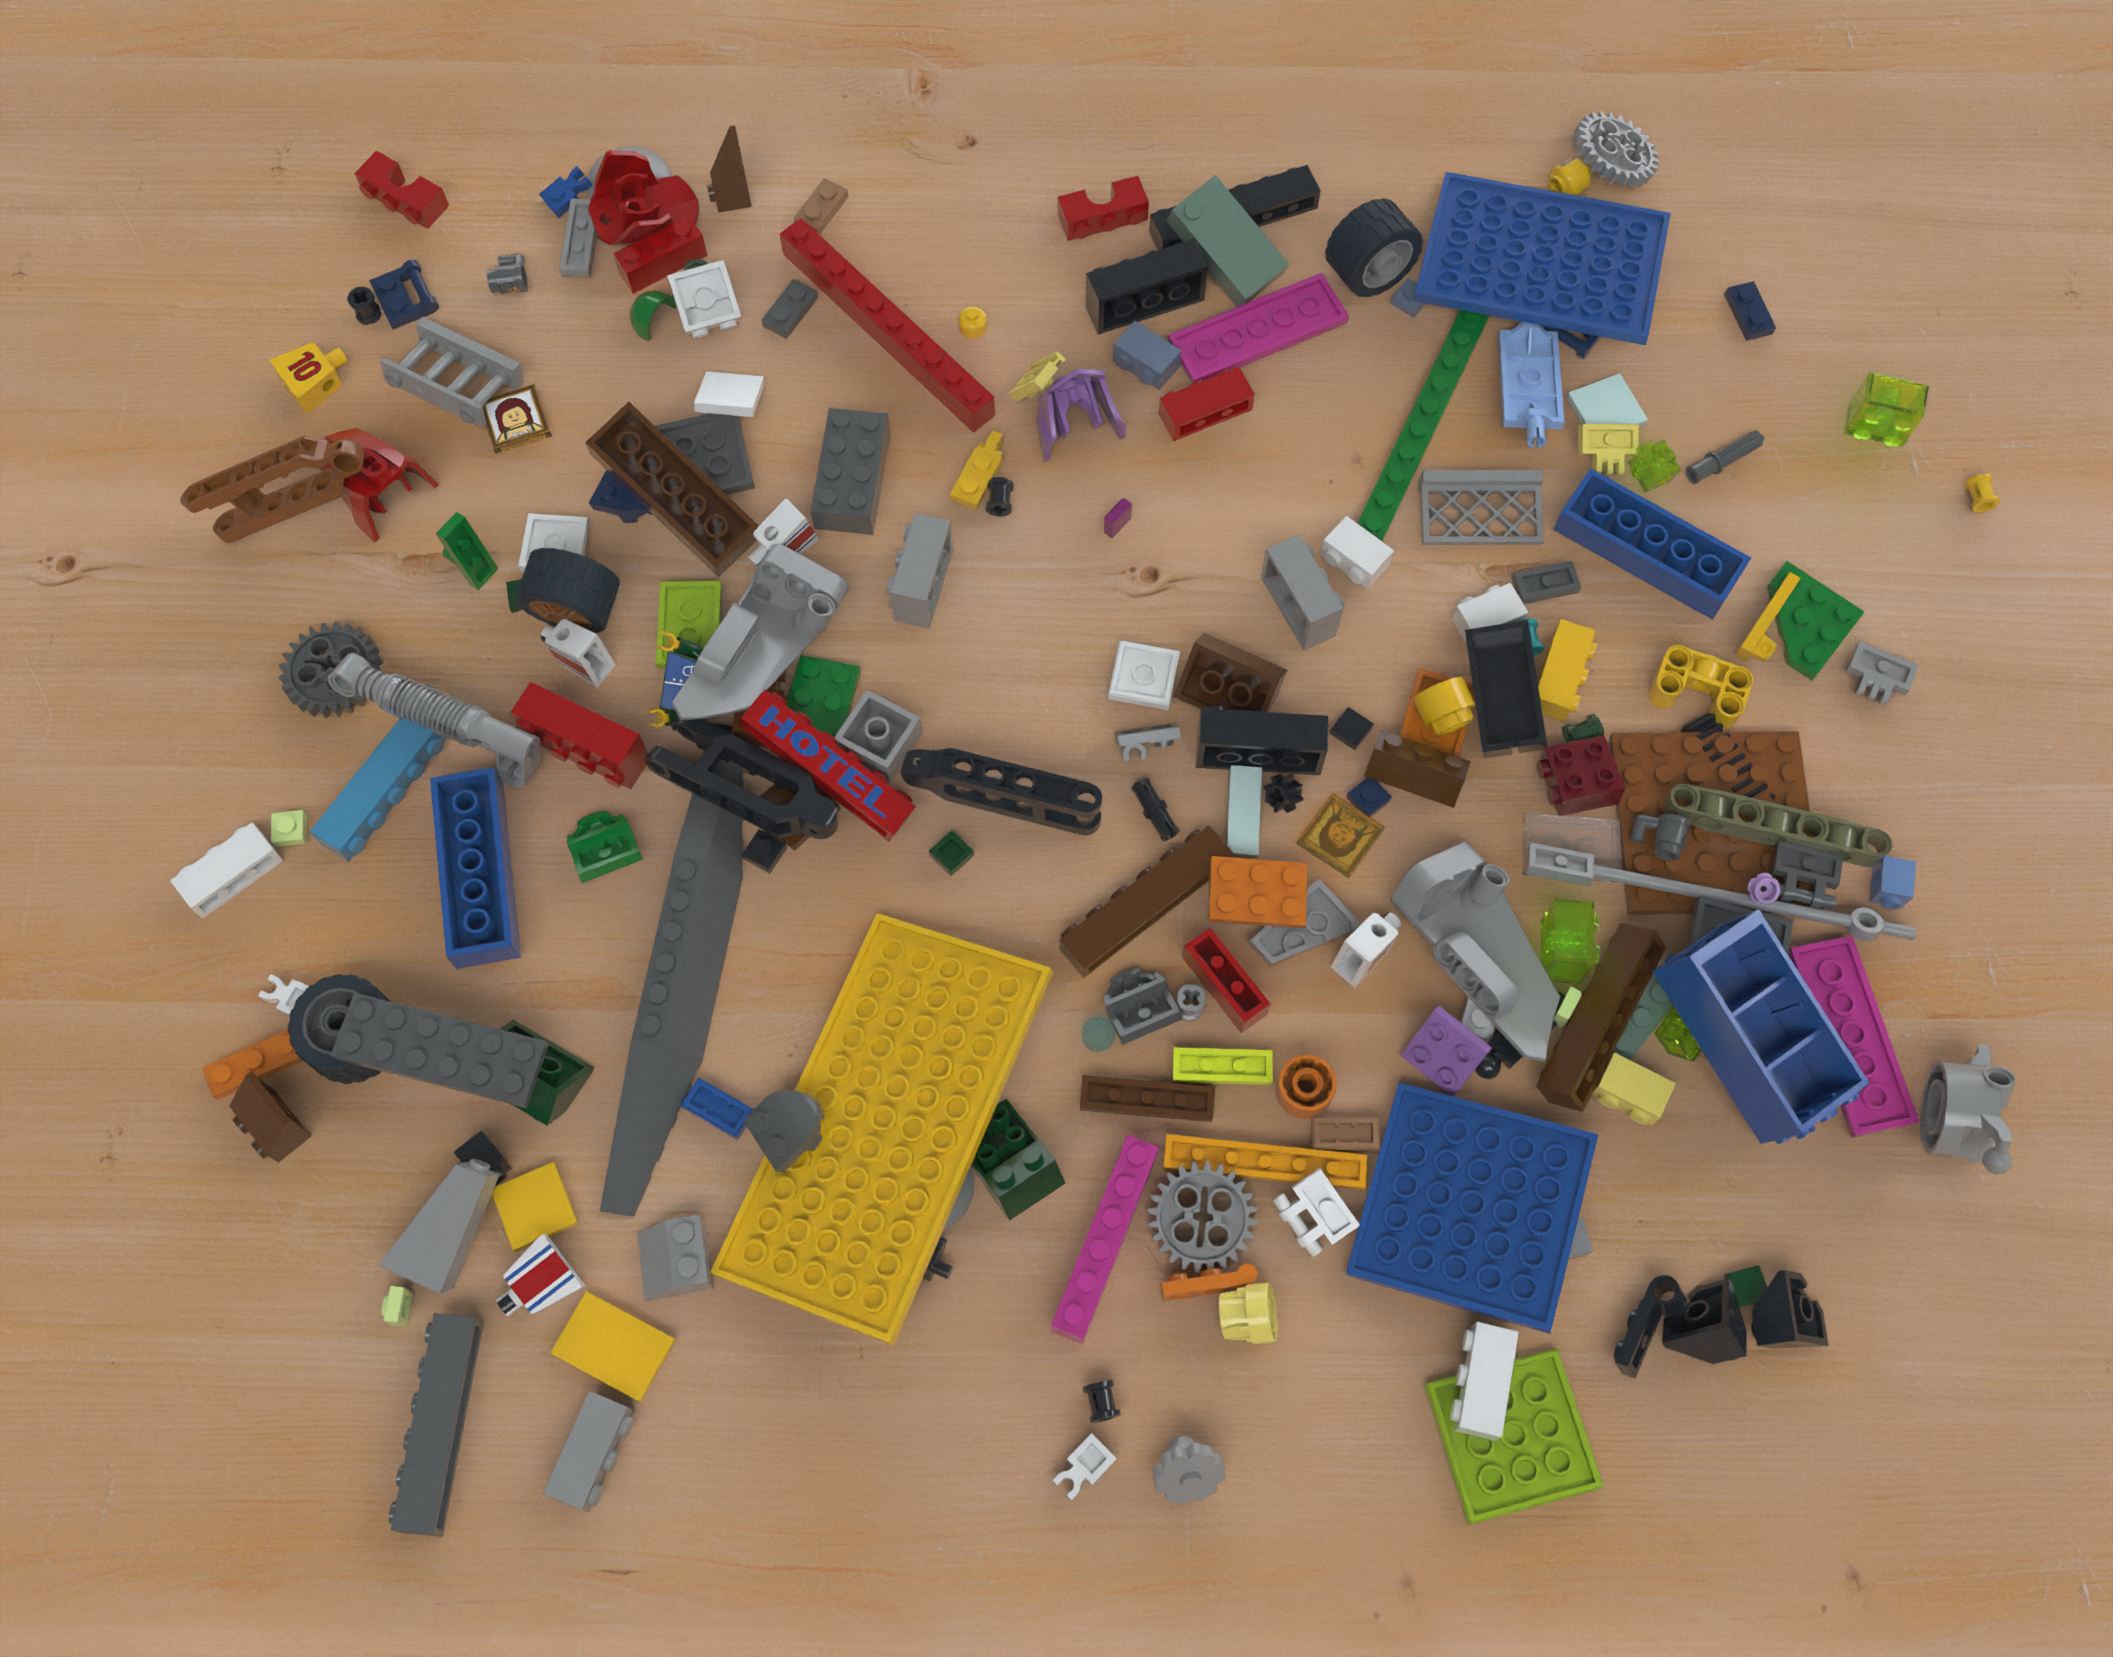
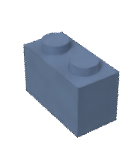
(1146, 355)

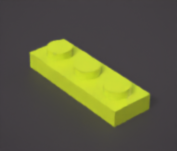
(1222, 1066)

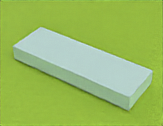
(1244, 811)

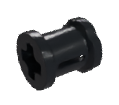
(363, 303)
(999, 496)
(1101, 1401)

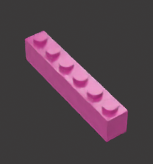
(1104, 1240)

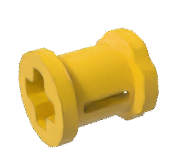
(1982, 493)

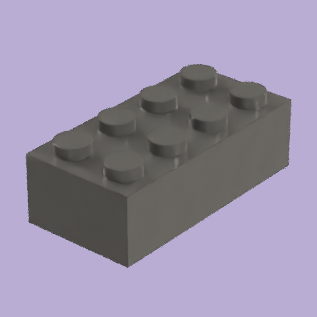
(850, 471)

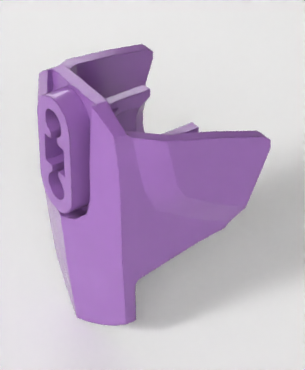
(1081, 388)

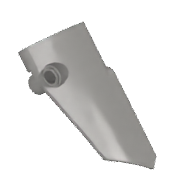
(761, 635)
(1480, 943)

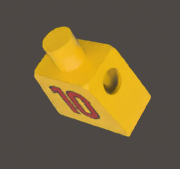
(310, 374)

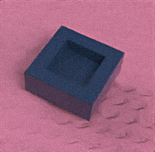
(1369, 797)

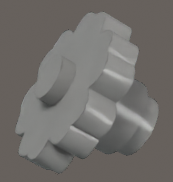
(1188, 1471)

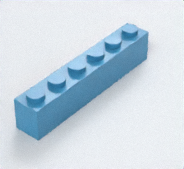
(377, 788)

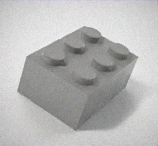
(920, 570)
(1302, 591)

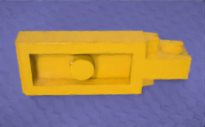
(979, 469)

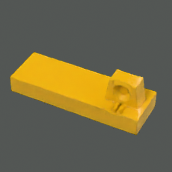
(1757, 643)

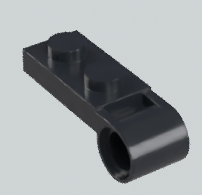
(1644, 1321)

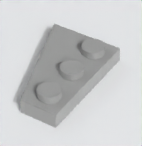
(1325, 921)

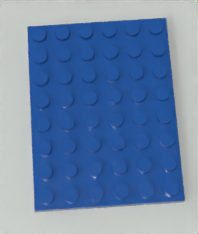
(1544, 258)

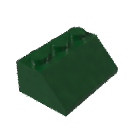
(558, 1080)

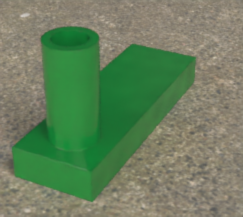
(466, 550)

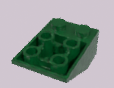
(1015, 1163)

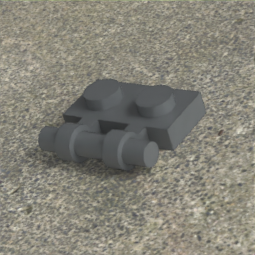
(1809, 866)

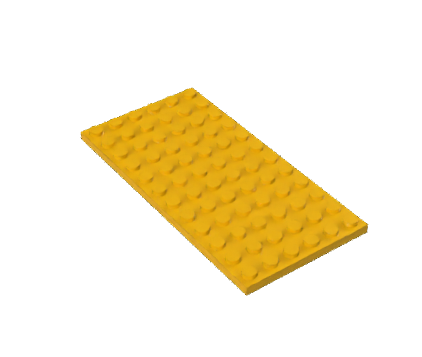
(905, 1100)

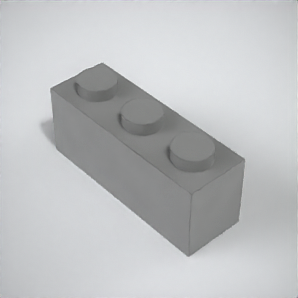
(589, 1452)

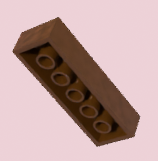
(673, 489)

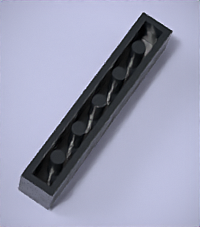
(1263, 200)

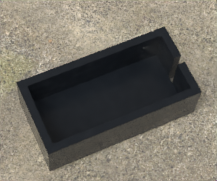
(1506, 689)

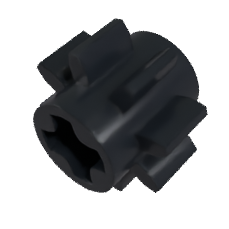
(1283, 793)

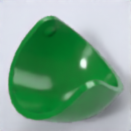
(644, 308)

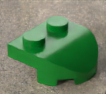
(602, 845)

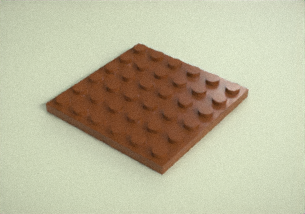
(1657, 763)

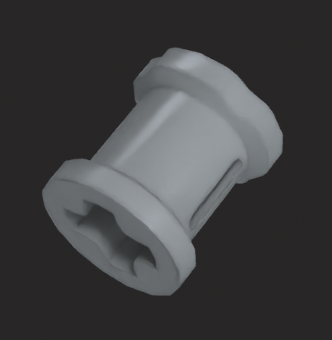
(1191, 992)

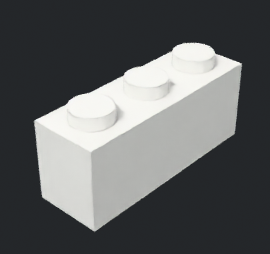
(226, 870)
(1484, 1381)

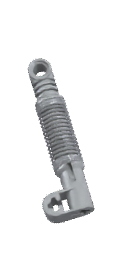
(516, 750)

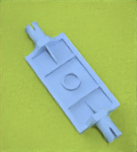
(1530, 381)

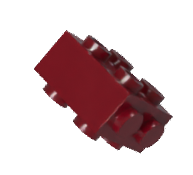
(1580, 776)

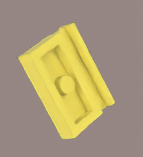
(1038, 378)

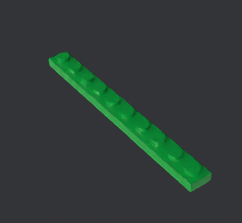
(1422, 423)

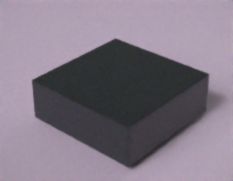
(1351, 728)

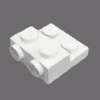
(705, 299)

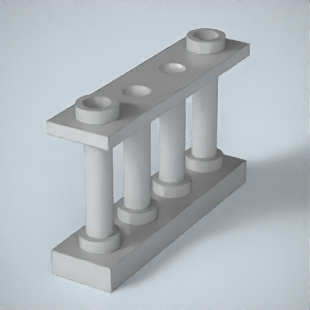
(453, 349)

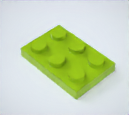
(688, 612)

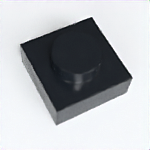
(764, 851)

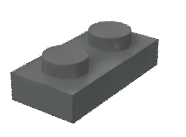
(789, 308)
(1546, 582)

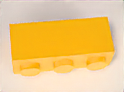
(1565, 669)

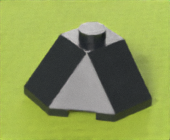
(1787, 1315)
(1709, 1325)

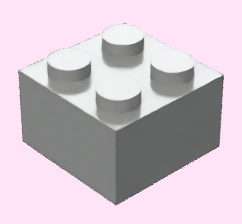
(879, 734)

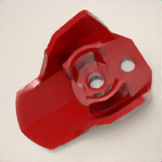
(636, 199)
(380, 468)

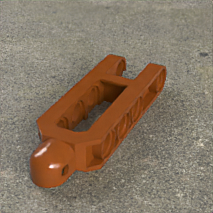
(259, 511)

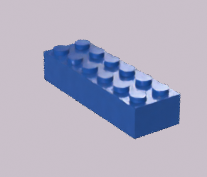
(1651, 543)
(474, 868)

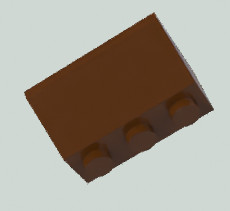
(1228, 678)

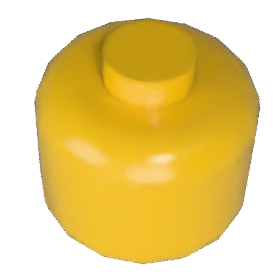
(972, 322)

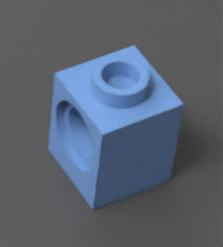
(1893, 882)

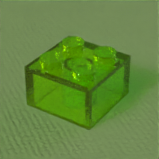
(1886, 410)
(1569, 940)

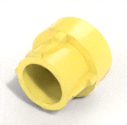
(1249, 1314)

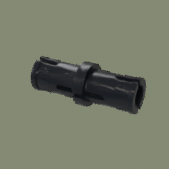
(1155, 809)

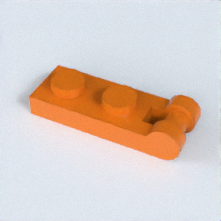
(1209, 1283)

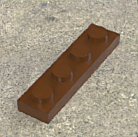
(1147, 1098)

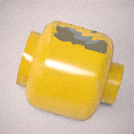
(1570, 177)

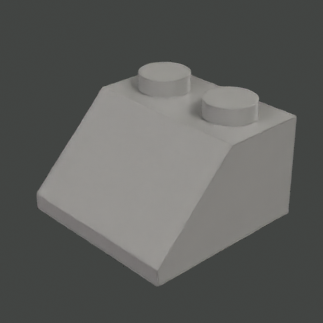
(675, 1258)

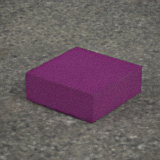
(1117, 517)

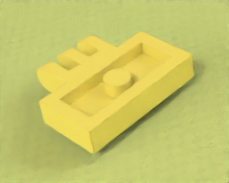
(1608, 445)

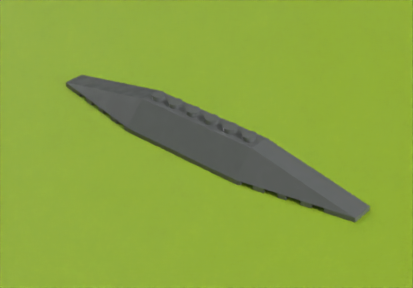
(677, 992)

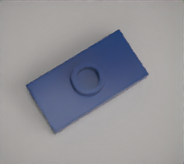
(716, 1108)

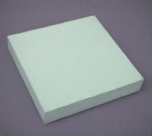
(1607, 403)

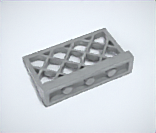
(1475, 483)

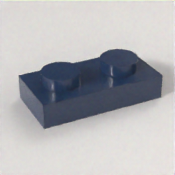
(1750, 311)

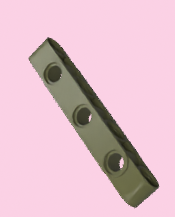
(1772, 822)

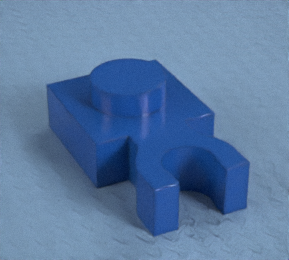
(560, 192)

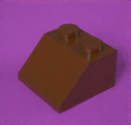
(267, 1119)

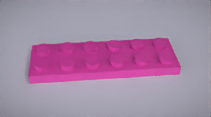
(1259, 328)
(1844, 993)

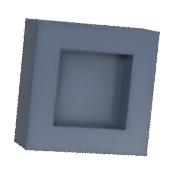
(1404, 298)

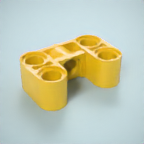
(1703, 674)

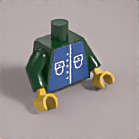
(677, 671)

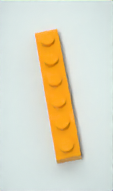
(1265, 1161)

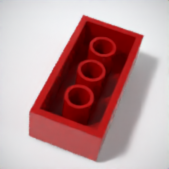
(581, 736)

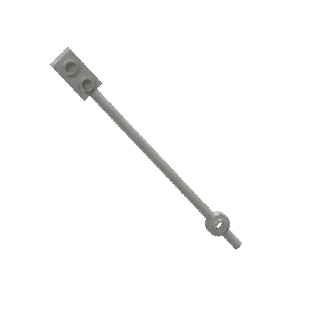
(1580, 869)

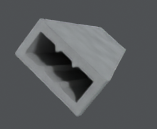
(443, 1230)

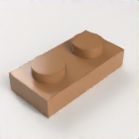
(822, 205)

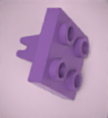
(1446, 1051)

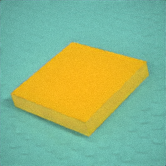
(534, 1206)

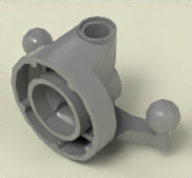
(1964, 1111)

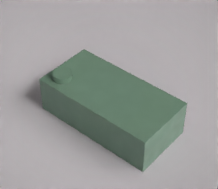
(1229, 240)

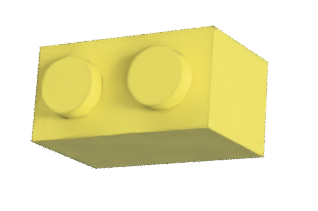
(1633, 1090)

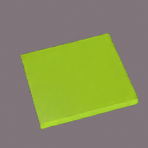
(1540, 1450)

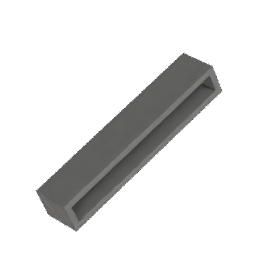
(436, 1426)

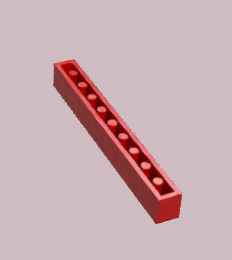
(888, 325)

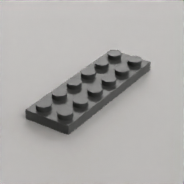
(440, 1050)

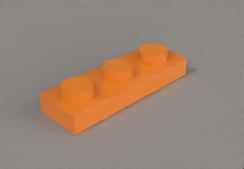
(261, 1058)

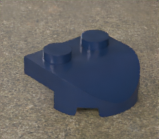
(616, 500)

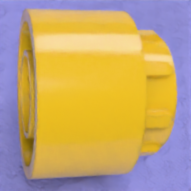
(1445, 706)

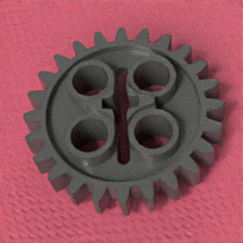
(318, 694)

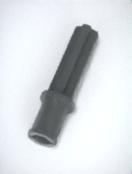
(1716, 461)

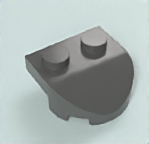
(1139, 1004)
(786, 1126)

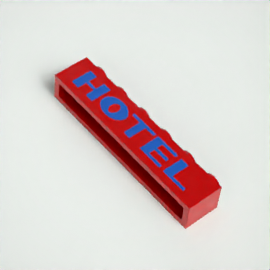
(831, 768)

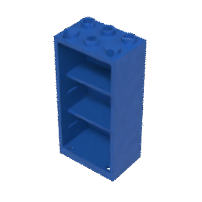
(1761, 1029)

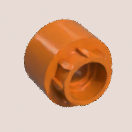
(1309, 1069)

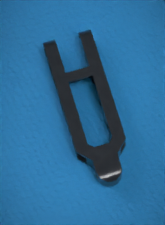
(1051, 796)
(802, 815)

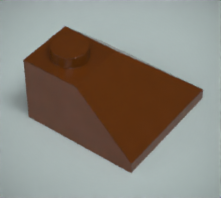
(728, 176)

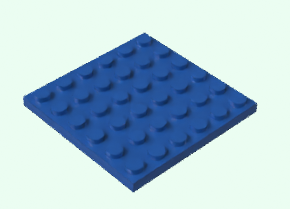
(1473, 1207)

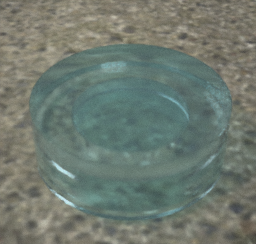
(1098, 1034)

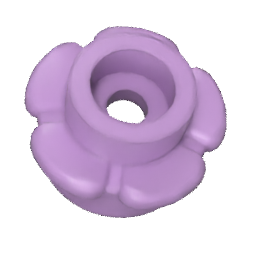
(1771, 890)

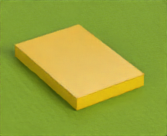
(613, 1346)

